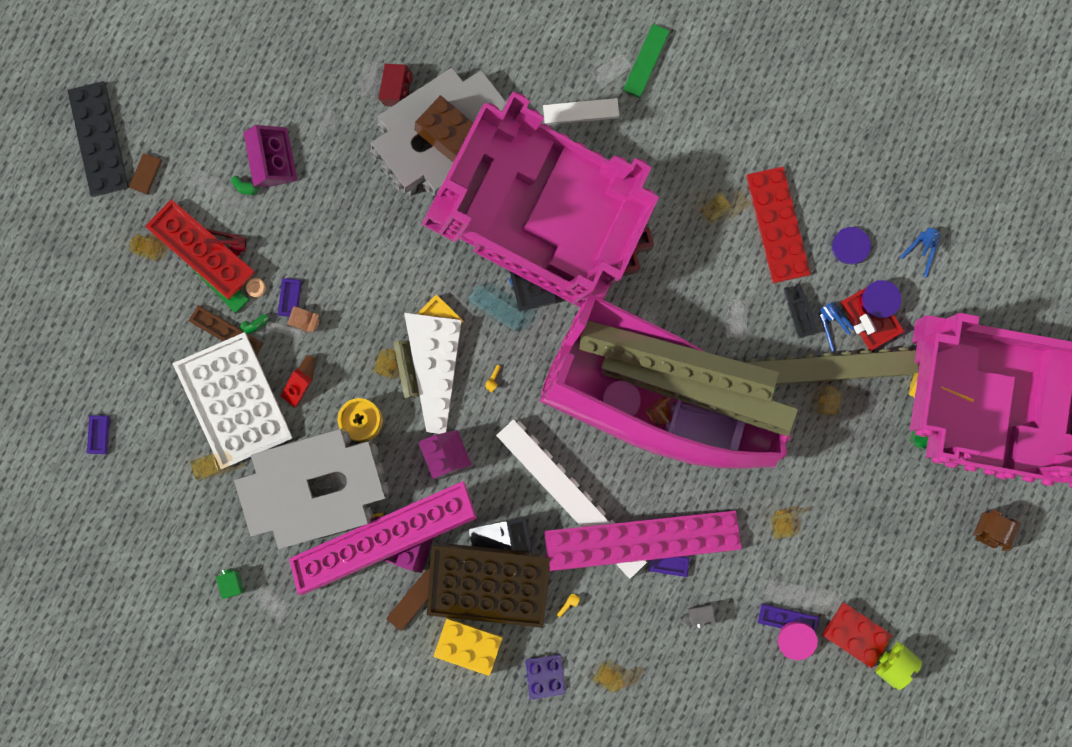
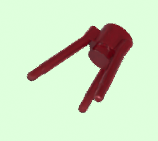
(236, 243)

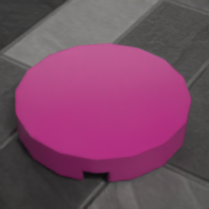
(797, 640)

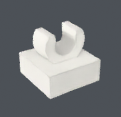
(866, 324)

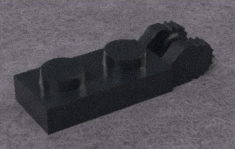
(800, 312)

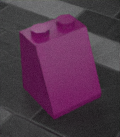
(444, 454)

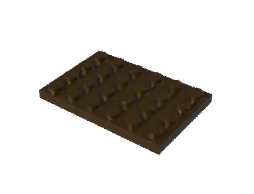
(488, 584)

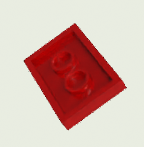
(886, 327)
(857, 635)

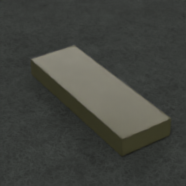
(406, 369)

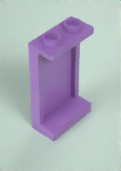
(705, 426)

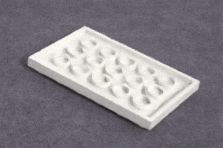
(232, 400)

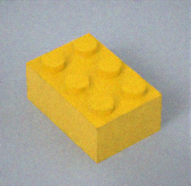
(468, 646)

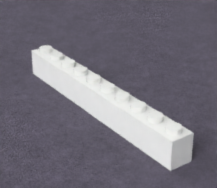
(557, 483)

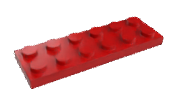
(778, 225)
(210, 260)

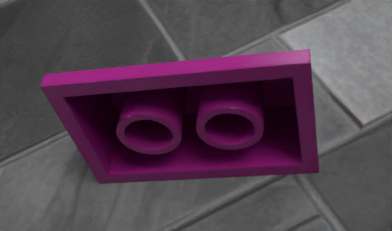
(269, 156)

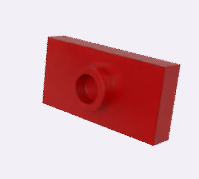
(296, 388)

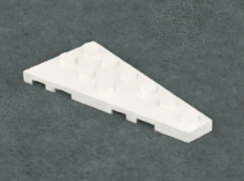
(434, 356)

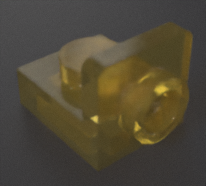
(145, 247)
(782, 524)
(608, 678)

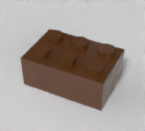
(443, 127)

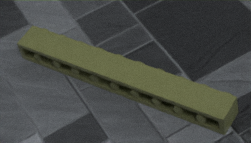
(679, 360)
(842, 367)
(748, 409)

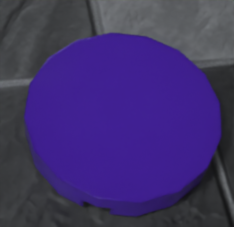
(851, 245)
(881, 299)

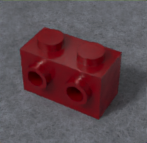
(395, 84)

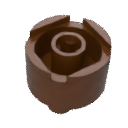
(996, 530)

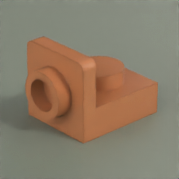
(303, 319)

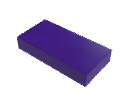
(289, 296)
(98, 434)
(672, 566)

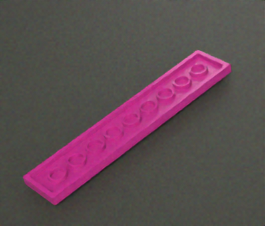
(382, 538)
(642, 540)

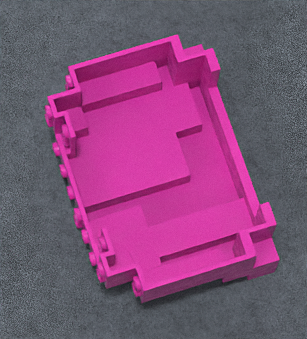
(543, 203)
(1019, 395)

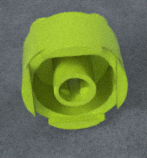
(898, 666)

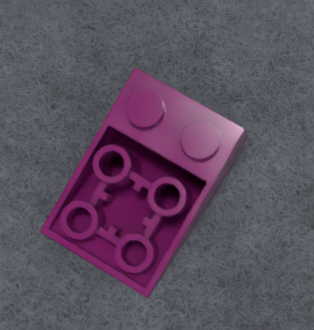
(411, 558)

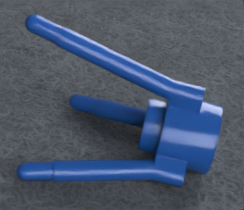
(929, 240)
(831, 313)

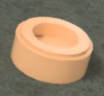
(255, 287)

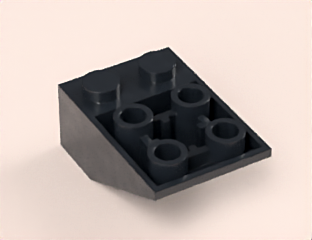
(503, 535)

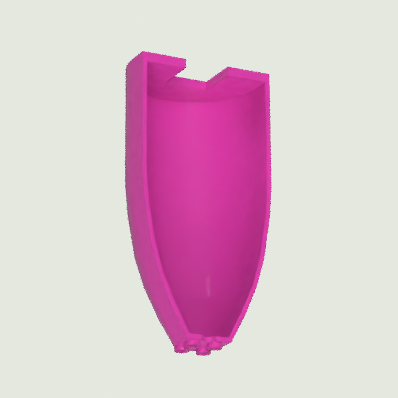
(577, 389)

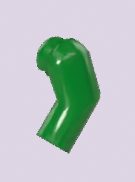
(244, 188)
(255, 325)

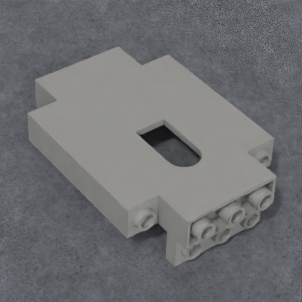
(398, 122)
(280, 492)

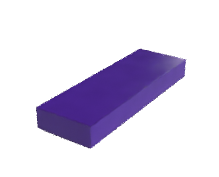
(779, 617)

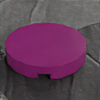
(623, 397)

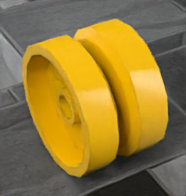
(358, 408)

